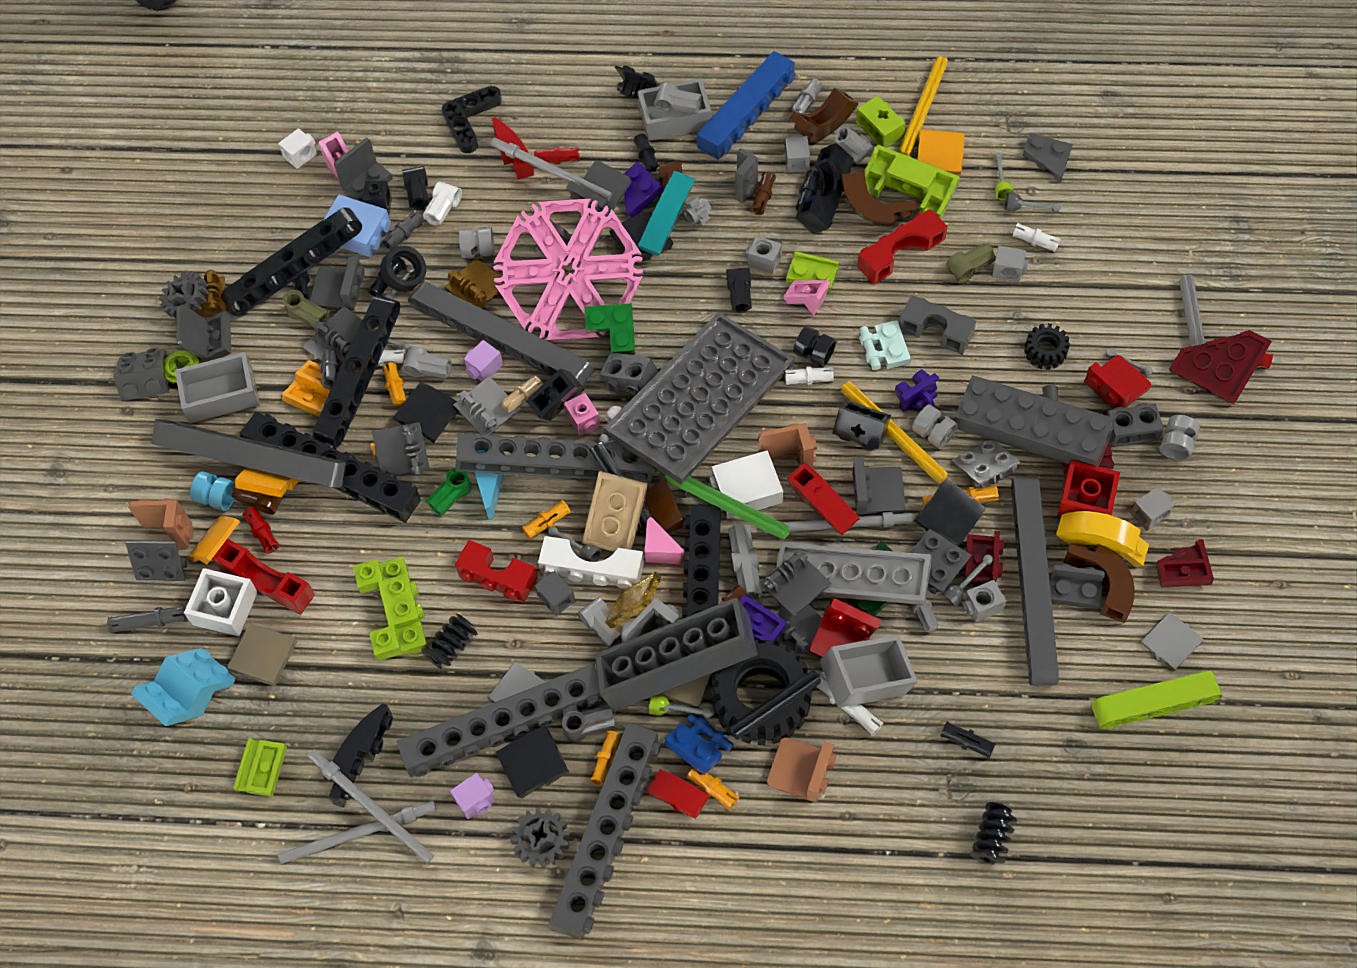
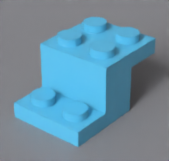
(183, 686)

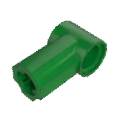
(449, 493)

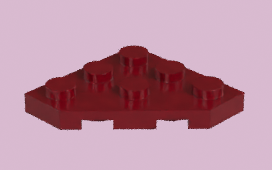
(1222, 364)

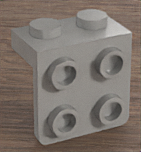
(652, 617)

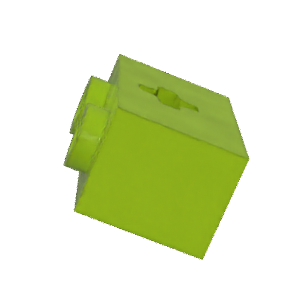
(880, 122)

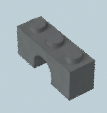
(923, 314)

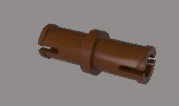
(763, 193)

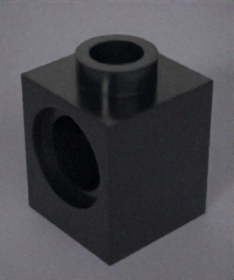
(377, 194)

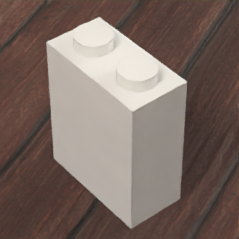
(748, 481)

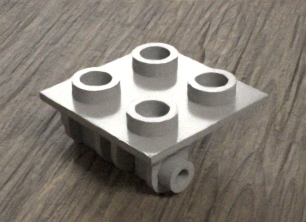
(483, 406)
(986, 463)

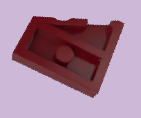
(1186, 567)

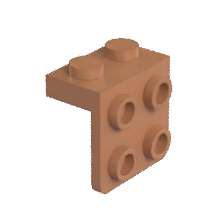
(789, 440)
(164, 514)
(801, 768)

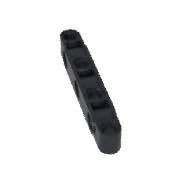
(291, 261)
(351, 386)

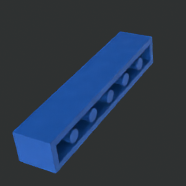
(746, 105)

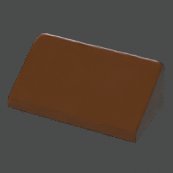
(663, 507)

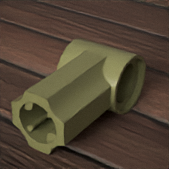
(965, 265)
(305, 310)

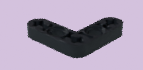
(463, 112)

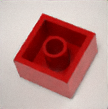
(1088, 489)

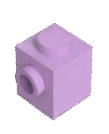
(482, 361)
(473, 795)

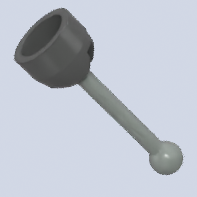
(1014, 202)
(588, 552)
(955, 593)

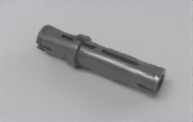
(150, 618)

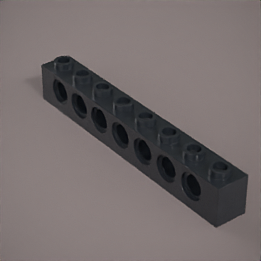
(398, 506)

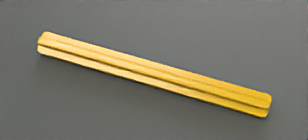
(923, 106)
(898, 436)

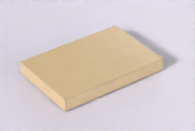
(614, 512)

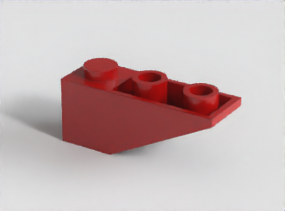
(822, 498)

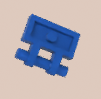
(693, 748)

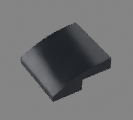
(635, 228)
(429, 408)
(950, 513)
(532, 761)

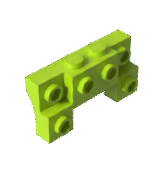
(912, 178)
(403, 614)

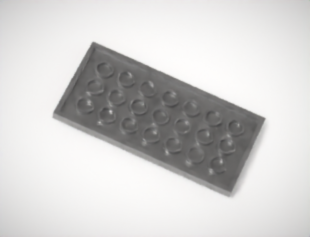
(698, 397)

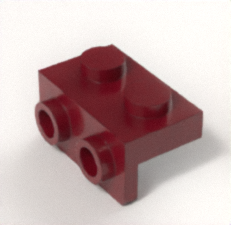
(978, 547)

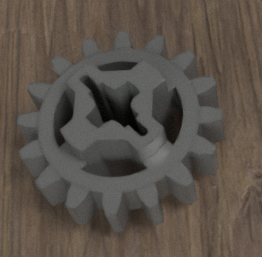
(186, 291)
(529, 833)

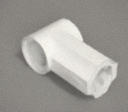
(443, 199)

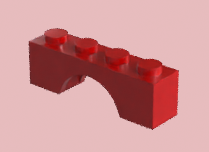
(923, 231)
(283, 588)

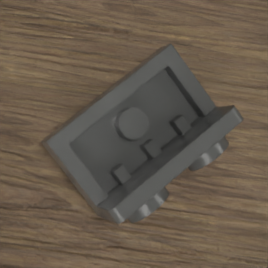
(746, 175)

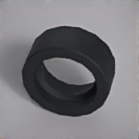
(413, 257)

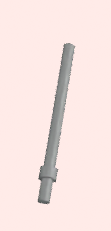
(513, 151)
(887, 519)
(331, 771)
(407, 815)

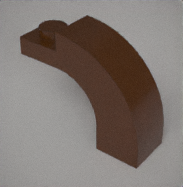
(826, 118)
(867, 207)
(1117, 580)

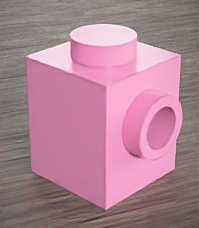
(582, 414)

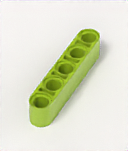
(1156, 700)

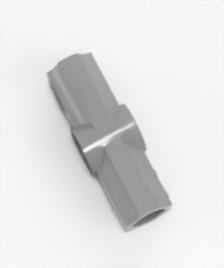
(745, 560)

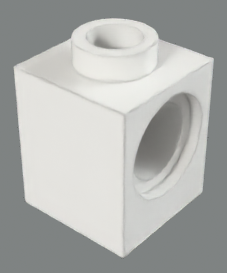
(298, 148)

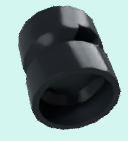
(813, 345)

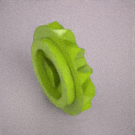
(182, 357)

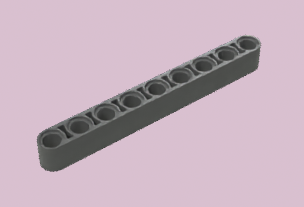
(497, 332)
(248, 453)
(1034, 582)

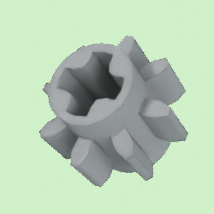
(697, 210)

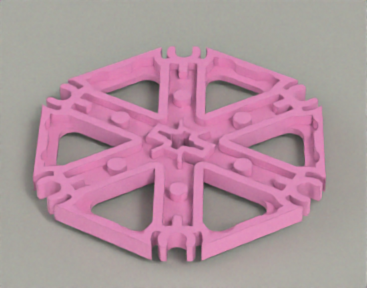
(555, 250)

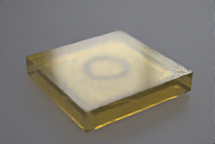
(633, 600)

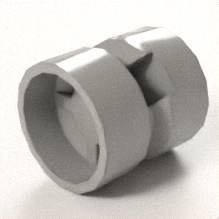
(476, 242)
(936, 428)
(1180, 437)

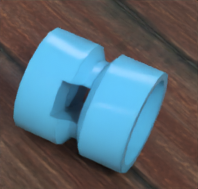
(212, 490)

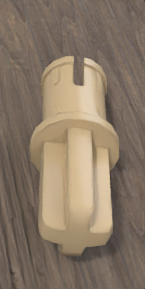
(521, 394)

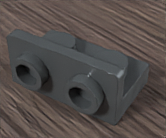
(1076, 586)

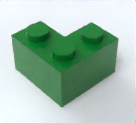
(616, 320)

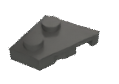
(1048, 154)

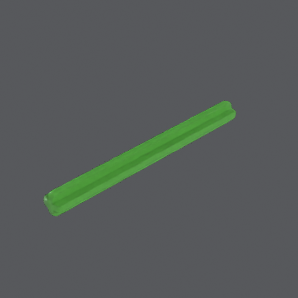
(733, 507)

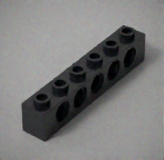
(709, 520)

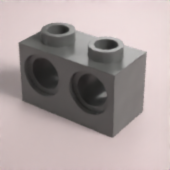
(627, 372)
(1135, 430)

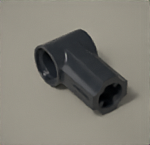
(415, 183)
(739, 284)

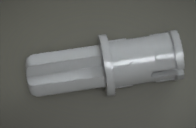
(807, 96)
(926, 616)

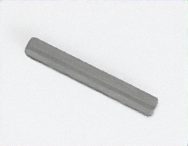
(1191, 310)

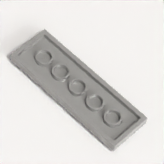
(867, 572)

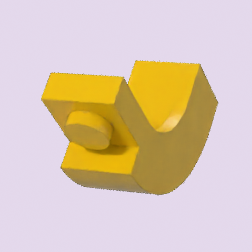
(1103, 529)

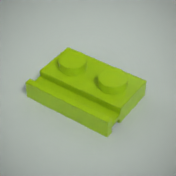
(812, 268)
(260, 767)

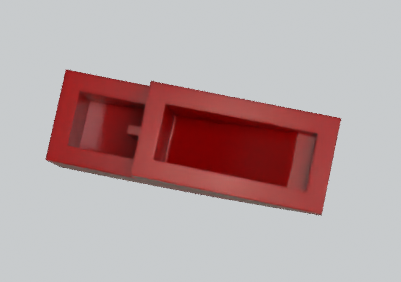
(507, 135)

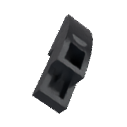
(360, 744)

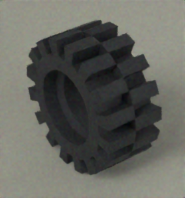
(1043, 357)

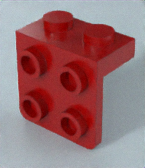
(1117, 382)

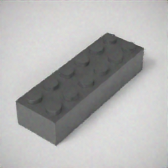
(1033, 422)
(675, 654)

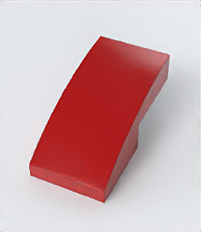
(678, 793)

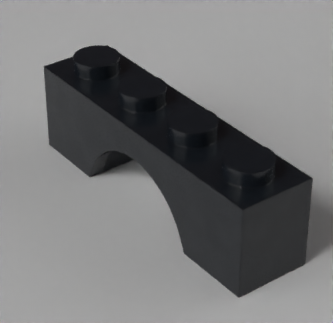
(818, 211)

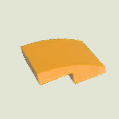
(941, 149)
(307, 390)
(264, 482)
(213, 539)

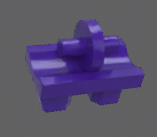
(919, 395)

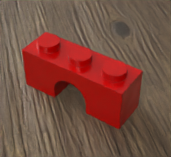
(514, 581)

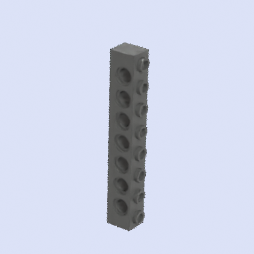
(543, 464)
(489, 716)
(578, 923)

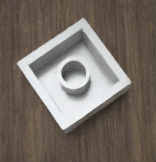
(221, 602)

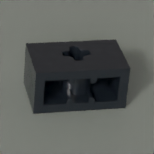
(552, 395)
(873, 423)

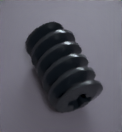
(449, 640)
(993, 833)

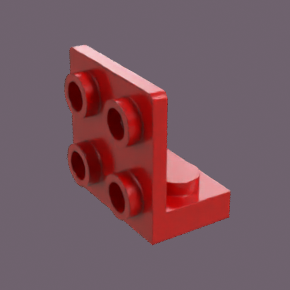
(841, 626)

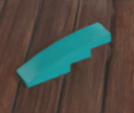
(666, 213)

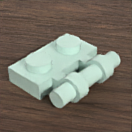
(891, 344)

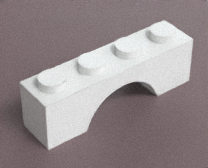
(620, 569)

